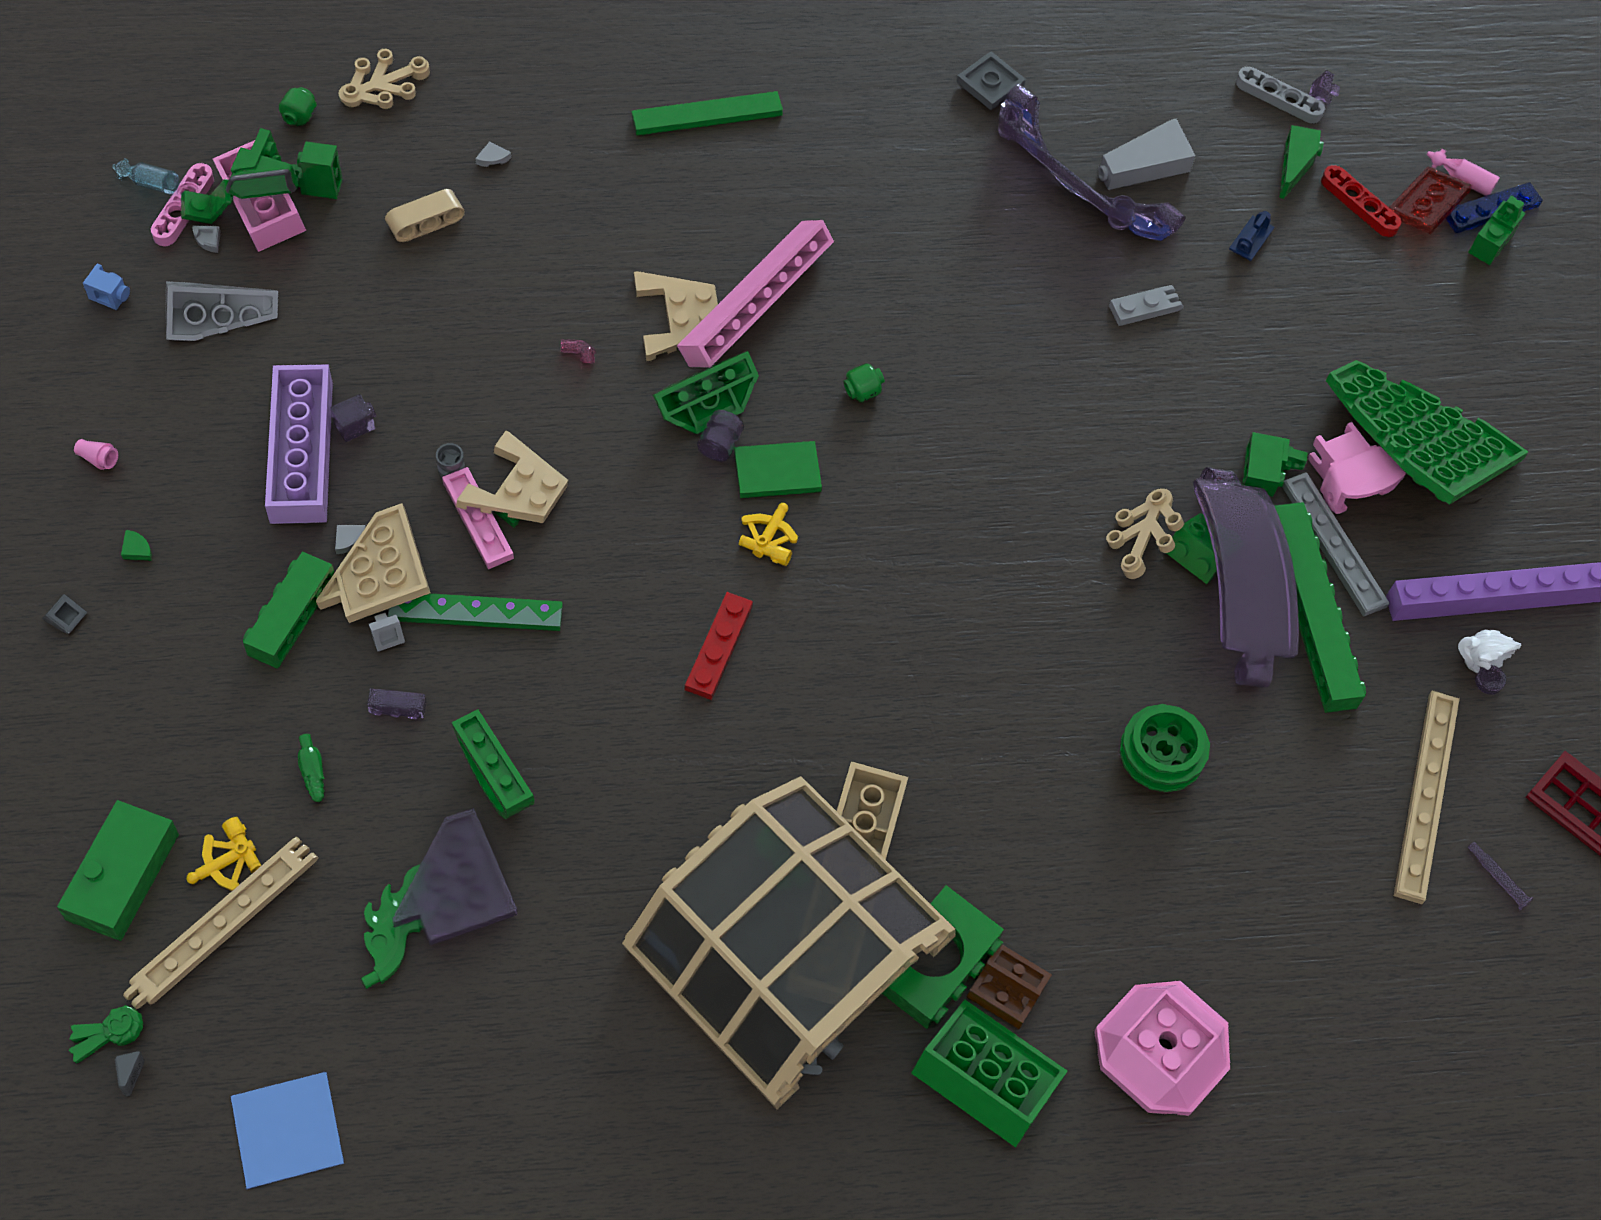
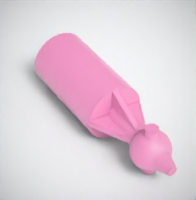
(1479, 178)

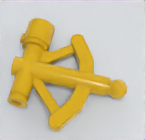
(762, 543)
(240, 850)

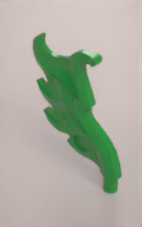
(385, 942)

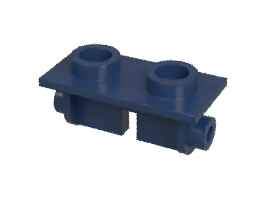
(1253, 235)

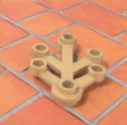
(356, 92)
(1156, 503)

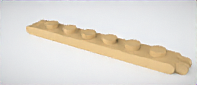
(219, 923)

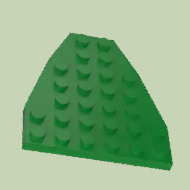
(1421, 435)

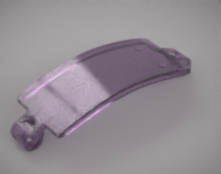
(1252, 574)

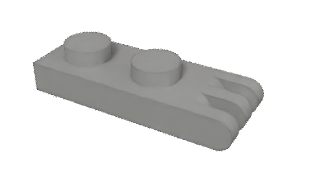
(1145, 305)

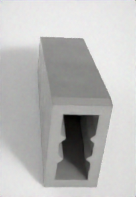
(1148, 157)

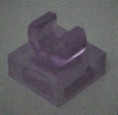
(1323, 87)

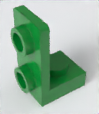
(205, 207)

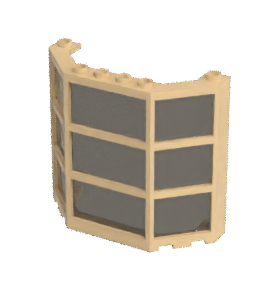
(782, 933)

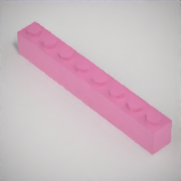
(755, 294)

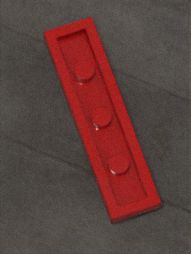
(718, 645)

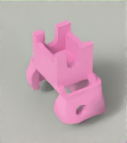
(1353, 468)

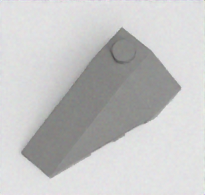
(210, 309)

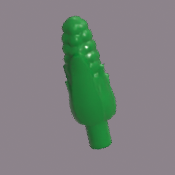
(311, 767)

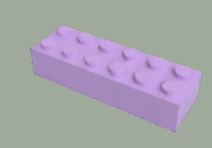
(299, 444)

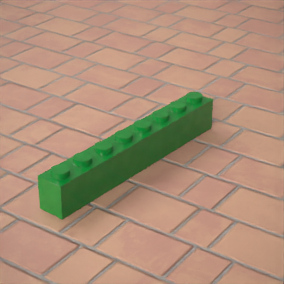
(1319, 616)

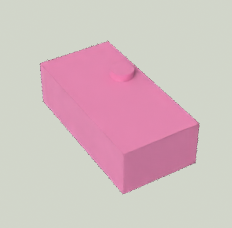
(266, 217)

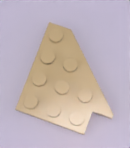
(379, 569)

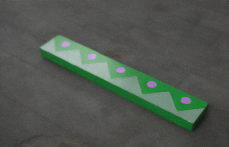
(481, 612)

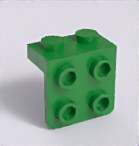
(1195, 548)

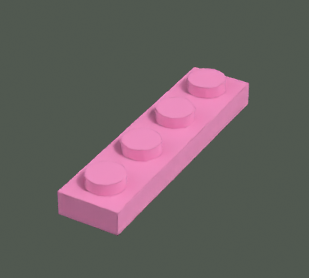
(481, 526)

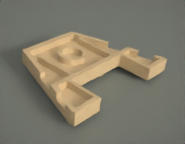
(686, 307)
(528, 490)

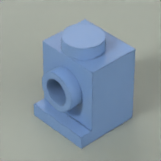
(106, 288)

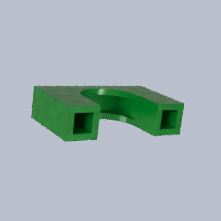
(975, 936)

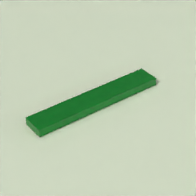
(707, 113)

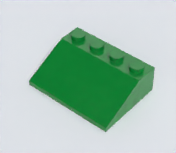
(989, 1072)

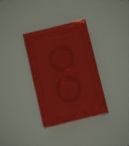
(1430, 199)

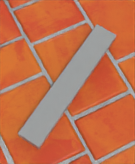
(1337, 546)

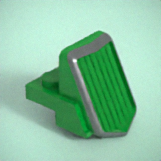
(260, 170)

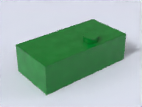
(118, 870)

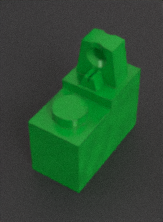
(318, 170)
(1498, 230)
(1267, 458)

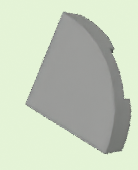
(492, 155)
(207, 237)
(347, 536)

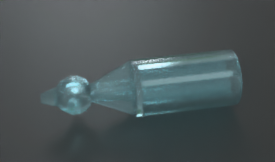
(148, 176)

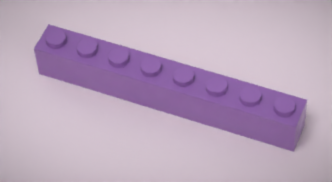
(1495, 591)

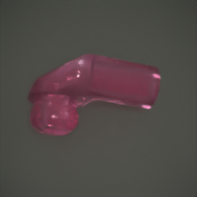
(579, 346)

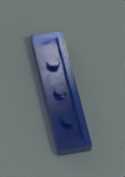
(1480, 210)

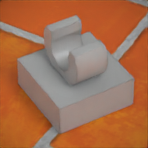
(386, 631)

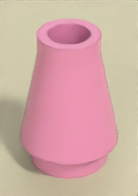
(97, 453)

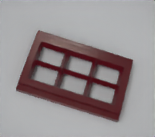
(1562, 814)

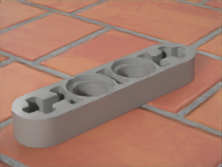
(1281, 92)

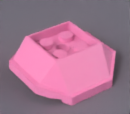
(1156, 1076)

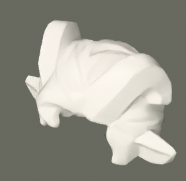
(1487, 649)

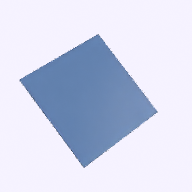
(286, 1130)

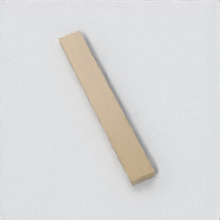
(1426, 798)

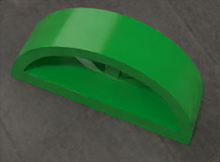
(492, 765)

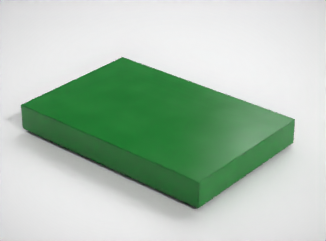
(777, 469)

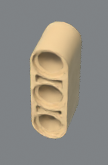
(424, 215)

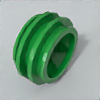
(1155, 767)

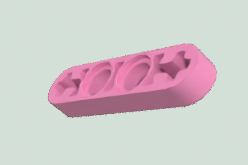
(176, 225)

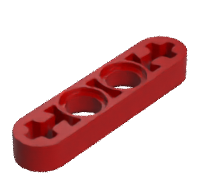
(1364, 198)

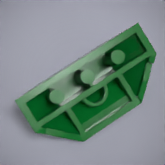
(720, 387)

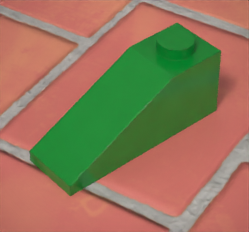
(1299, 155)

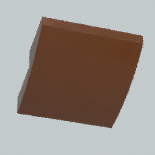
(1009, 986)

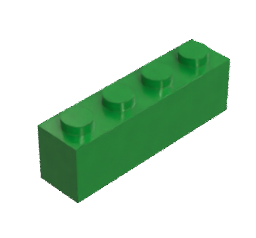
(288, 610)

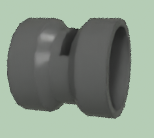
(449, 459)

